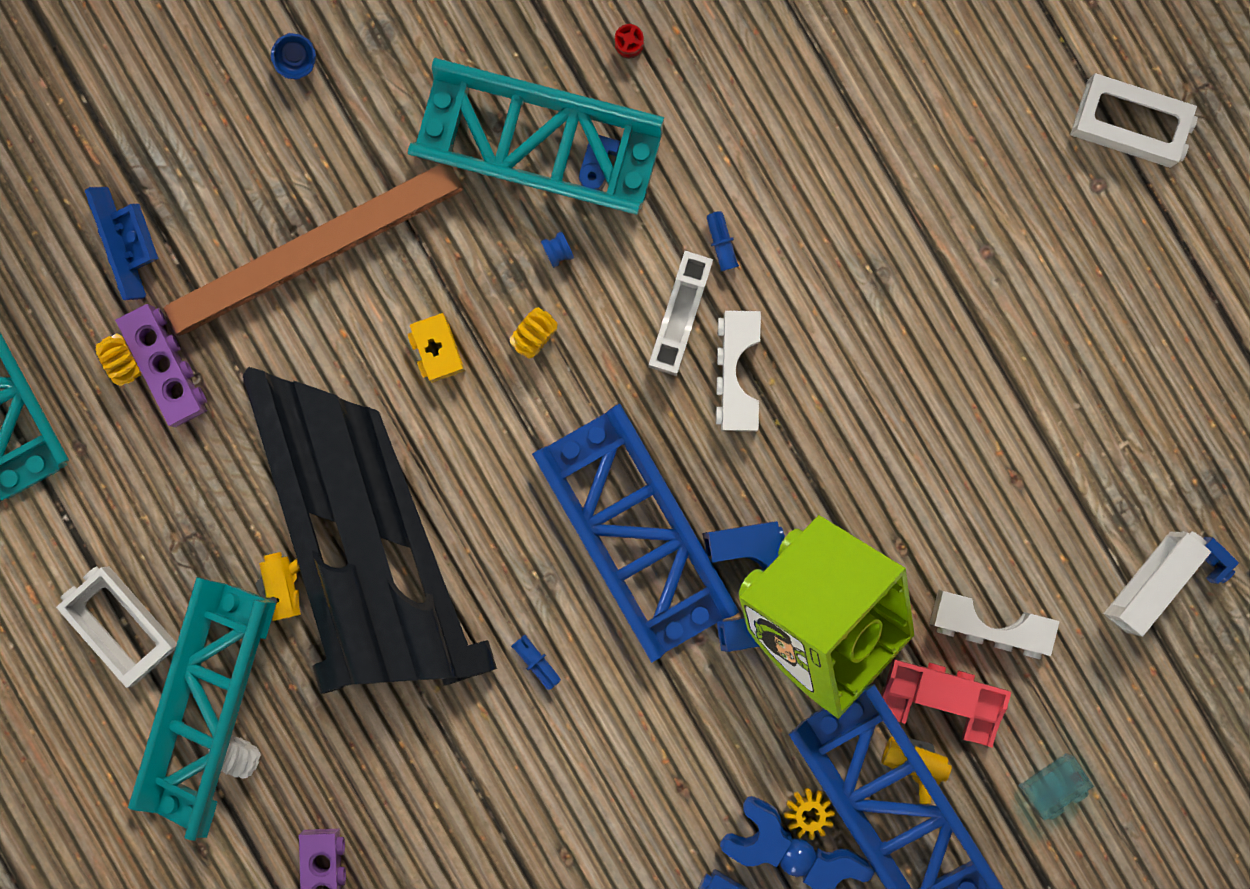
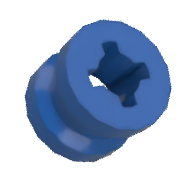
(557, 249)

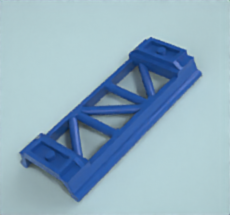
(669, 625)
(825, 732)

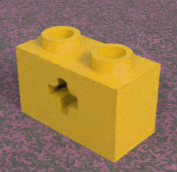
(435, 330)

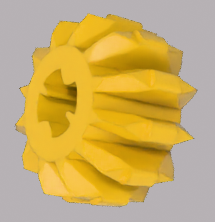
(533, 332)
(117, 360)
(807, 803)

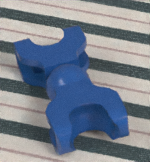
(796, 856)

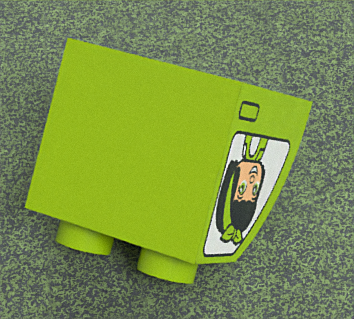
(829, 612)

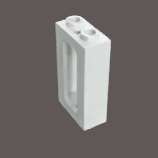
(1126, 141)
(1158, 582)
(75, 611)

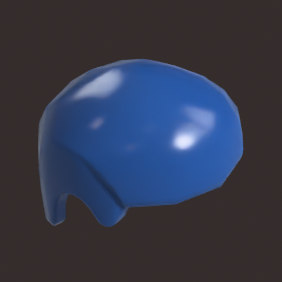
(293, 56)

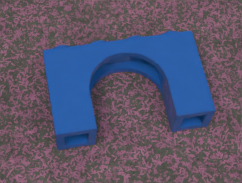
(754, 542)

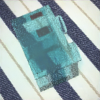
(1056, 787)

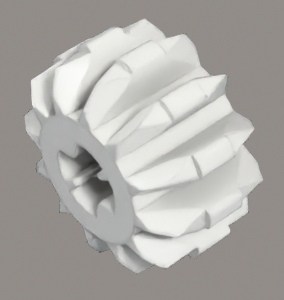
(240, 758)

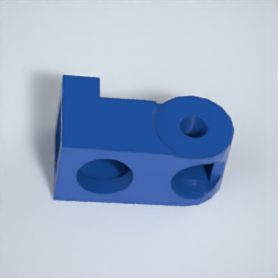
(591, 173)

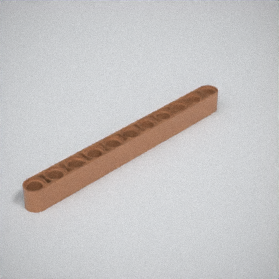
(312, 248)

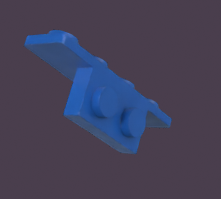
(124, 240)

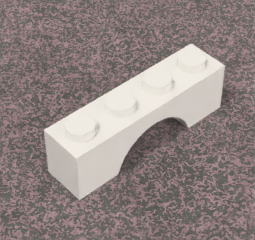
(680, 313)
(739, 333)
(1029, 632)

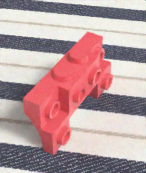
(956, 694)

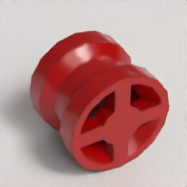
(631, 35)

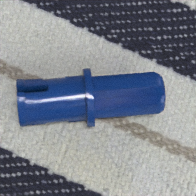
(722, 241)
(536, 662)

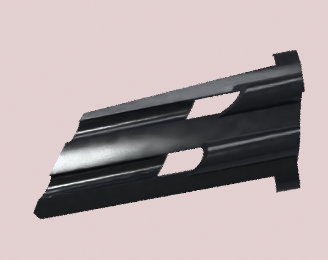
(343, 468)

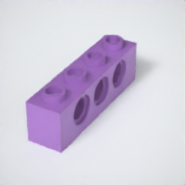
(134, 329)
(326, 843)

